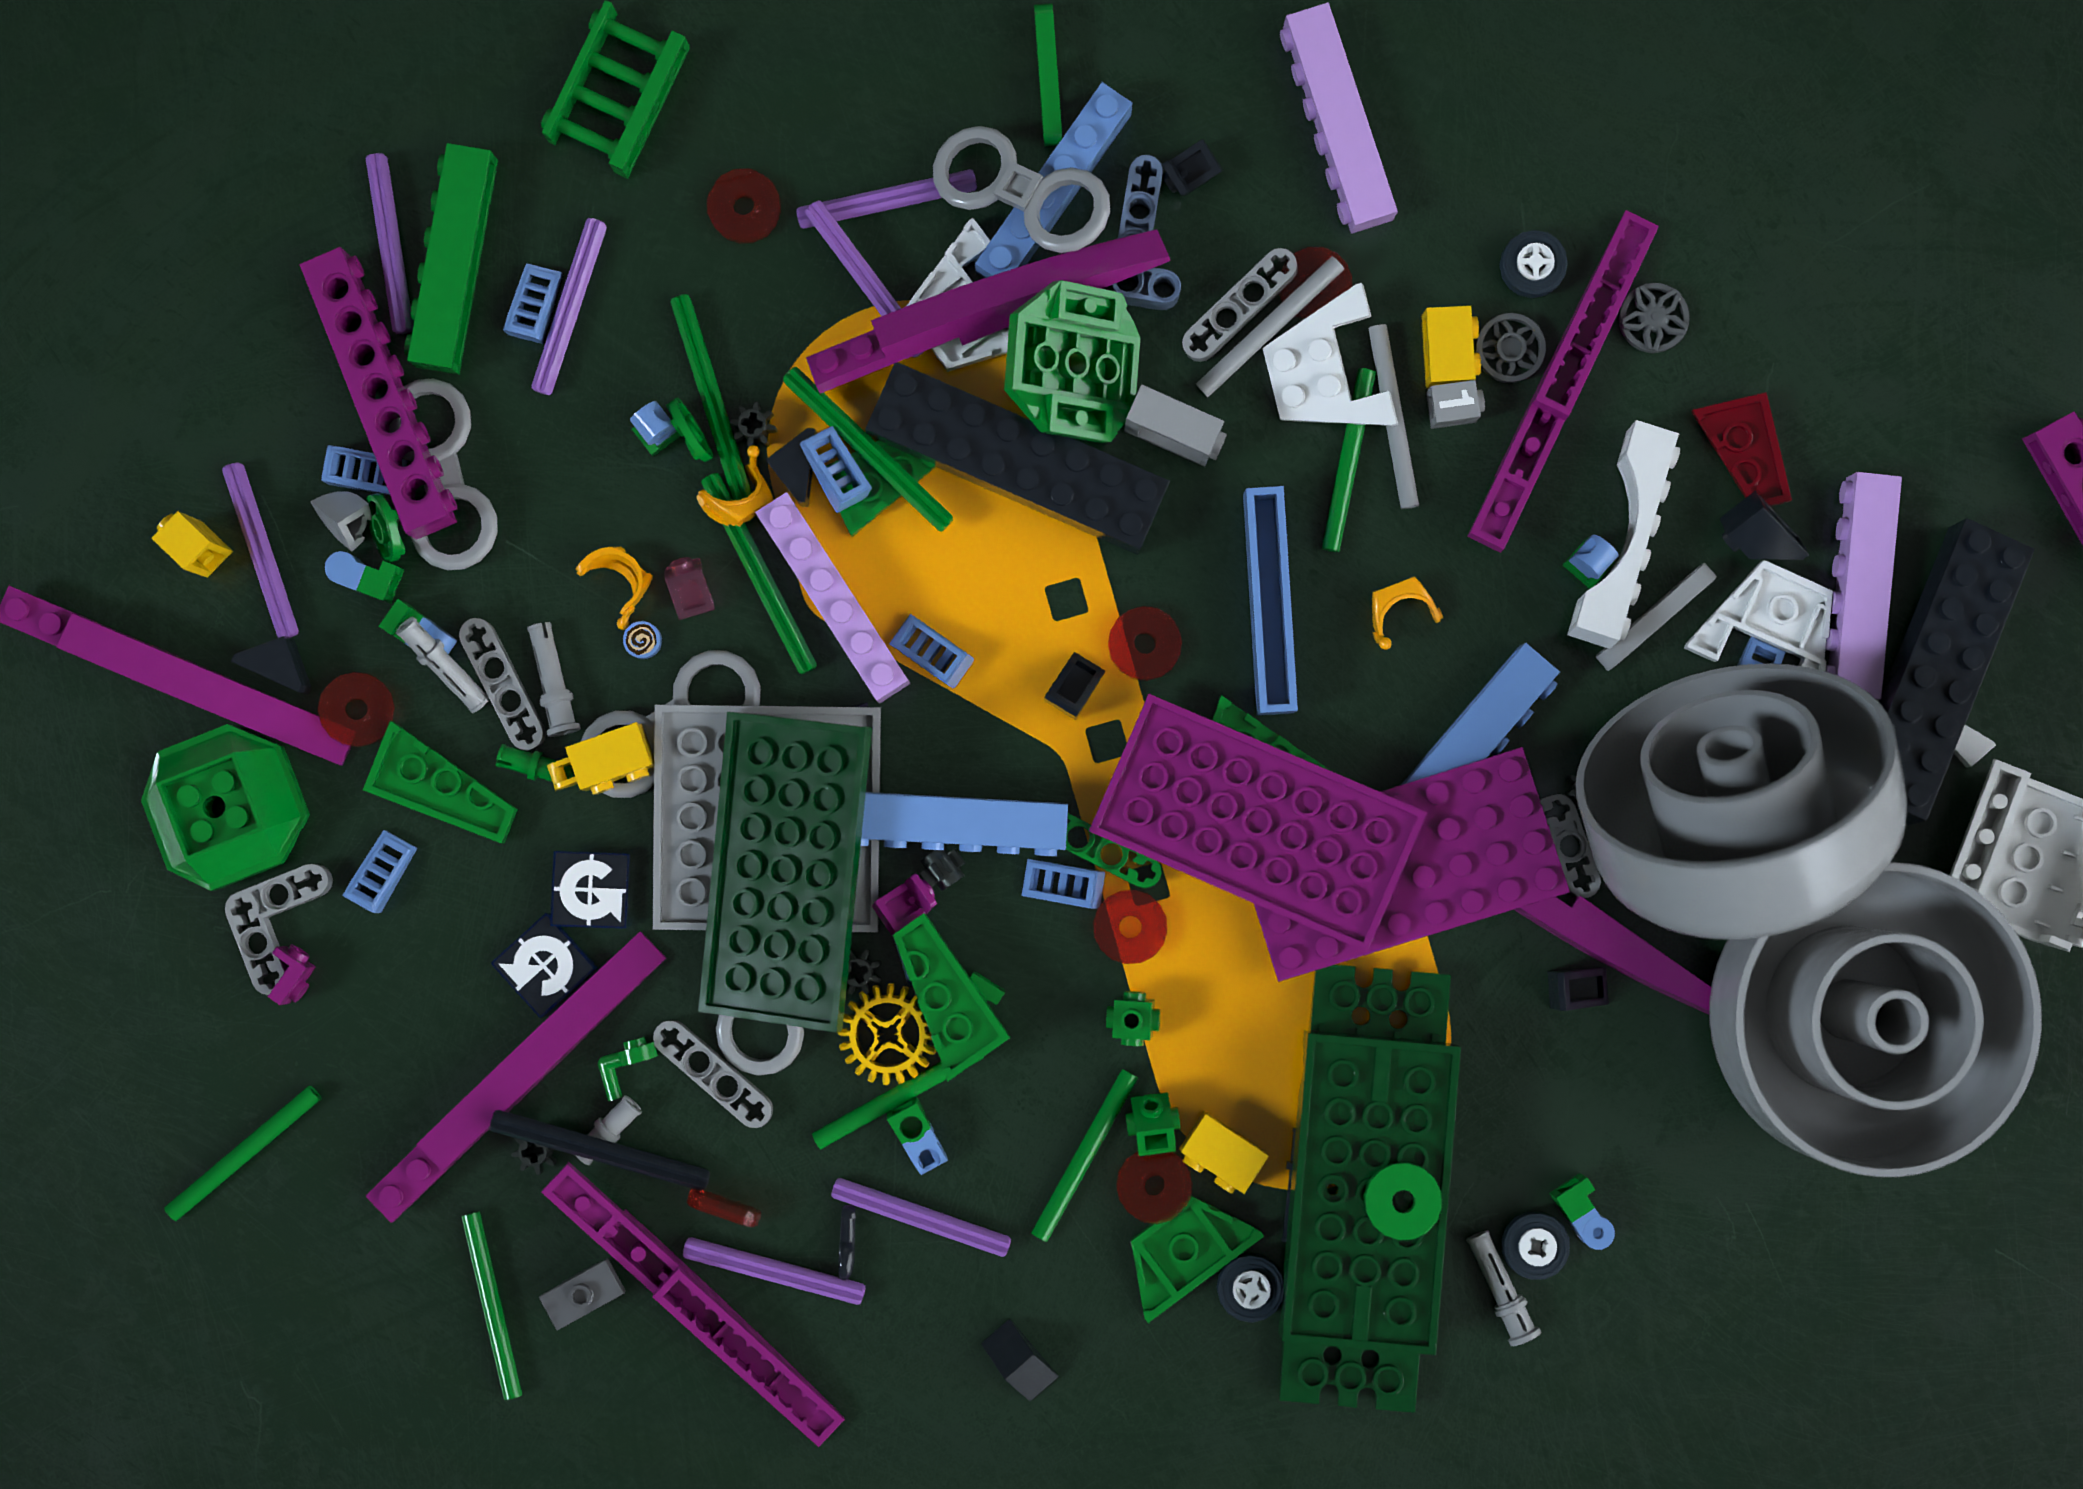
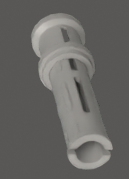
(556, 697)
(1509, 1304)

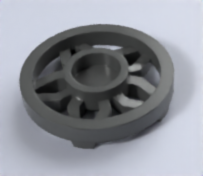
(1654, 317)
(1511, 347)

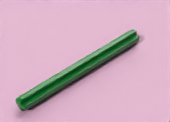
(711, 397)
(868, 449)
(764, 583)

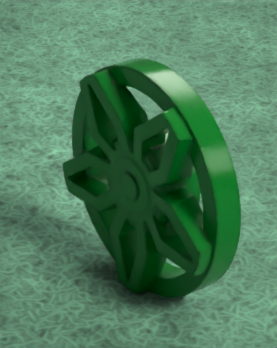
(687, 426)
(384, 528)

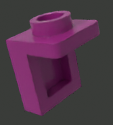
(905, 903)
(293, 981)

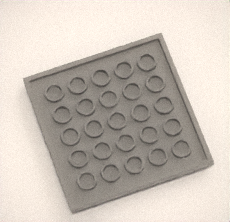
(687, 799)

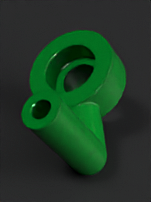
(635, 1051)

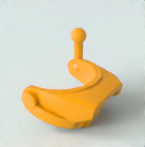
(741, 510)
(618, 560)
(1386, 597)

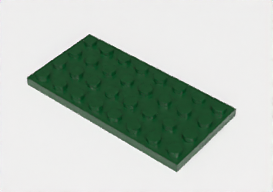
(785, 870)

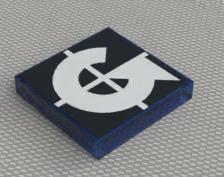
(589, 889)
(544, 965)

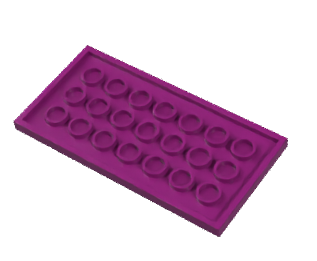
(1258, 822)
(1474, 858)

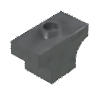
(582, 1293)

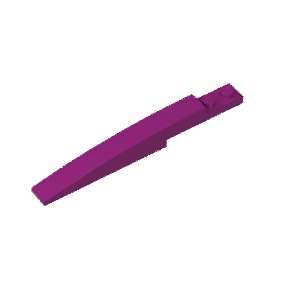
(980, 307)
(1562, 381)
(169, 674)
(1617, 947)
(515, 1076)
(693, 1303)

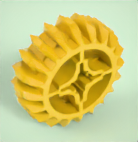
(868, 1059)

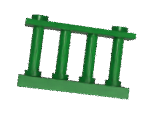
(637, 119)

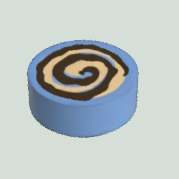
(642, 640)

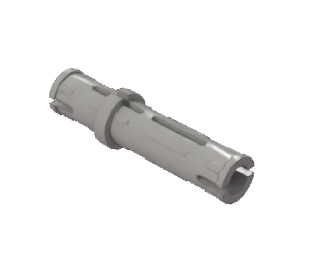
(431, 653)

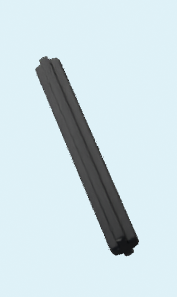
(599, 1150)

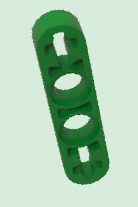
(1048, 74)
(1092, 851)

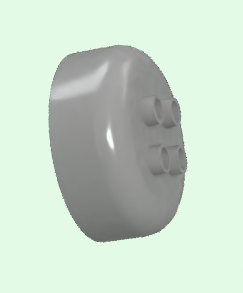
(1743, 800)
(1883, 1027)

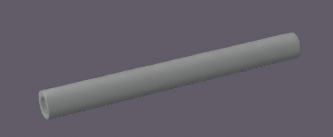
(1270, 326)
(1396, 434)

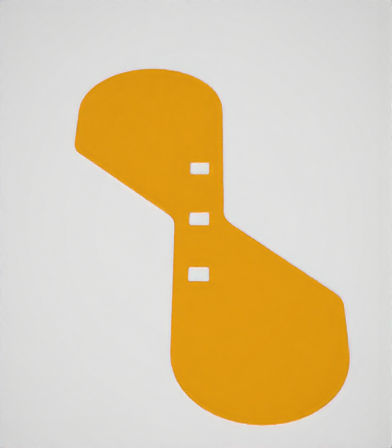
(1225, 1020)

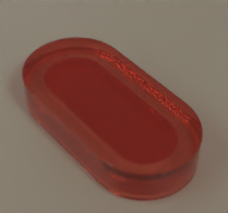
(724, 1208)

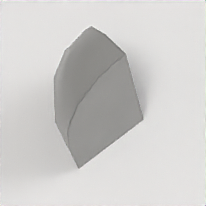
(344, 516)

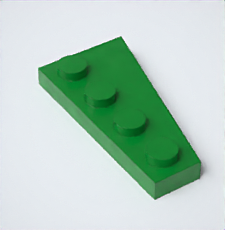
(882, 493)

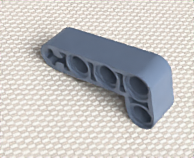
(1144, 294)

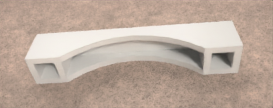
(1644, 468)

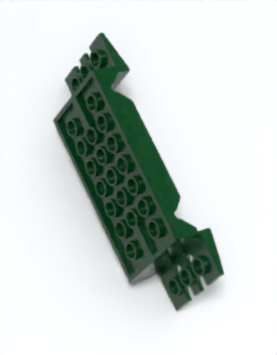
(1362, 1104)

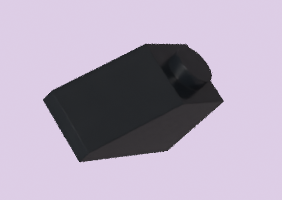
(1760, 531)

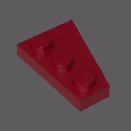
(1747, 445)

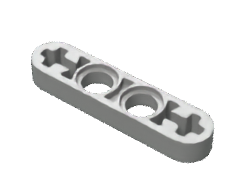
(1244, 309)
(1657, 615)
(499, 686)
(717, 1068)

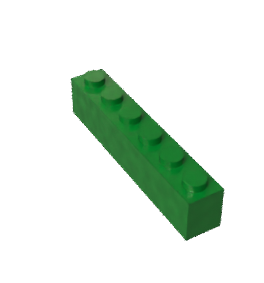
(451, 258)

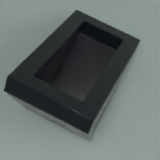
(794, 468)
(277, 661)
(1074, 685)
(1578, 988)
(1018, 1360)

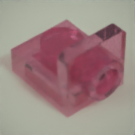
(688, 587)

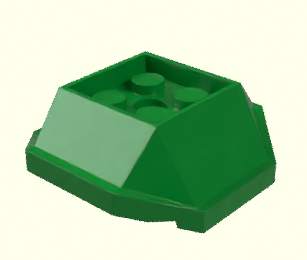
(1102, 346)
(260, 811)

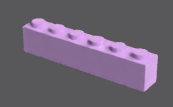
(1339, 118)
(1863, 579)
(832, 598)

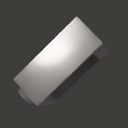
(1175, 426)

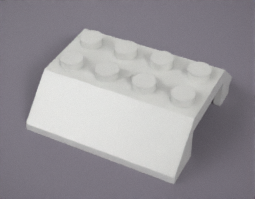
(2027, 856)

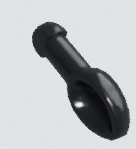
(847, 1242)

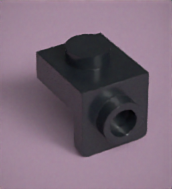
(1191, 168)

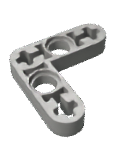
(1572, 826)
(263, 909)

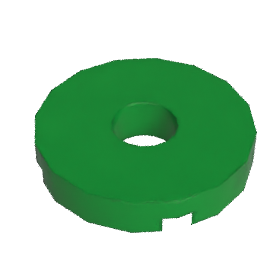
(1408, 1223)

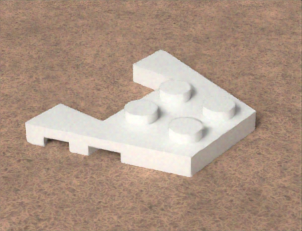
(950, 275)
(1310, 372)
(1774, 609)

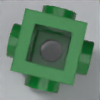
(1138, 1004)
(1153, 1123)

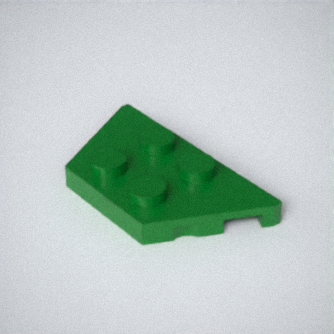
(1185, 1252)

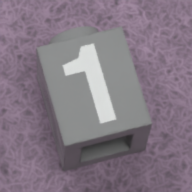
(1454, 404)

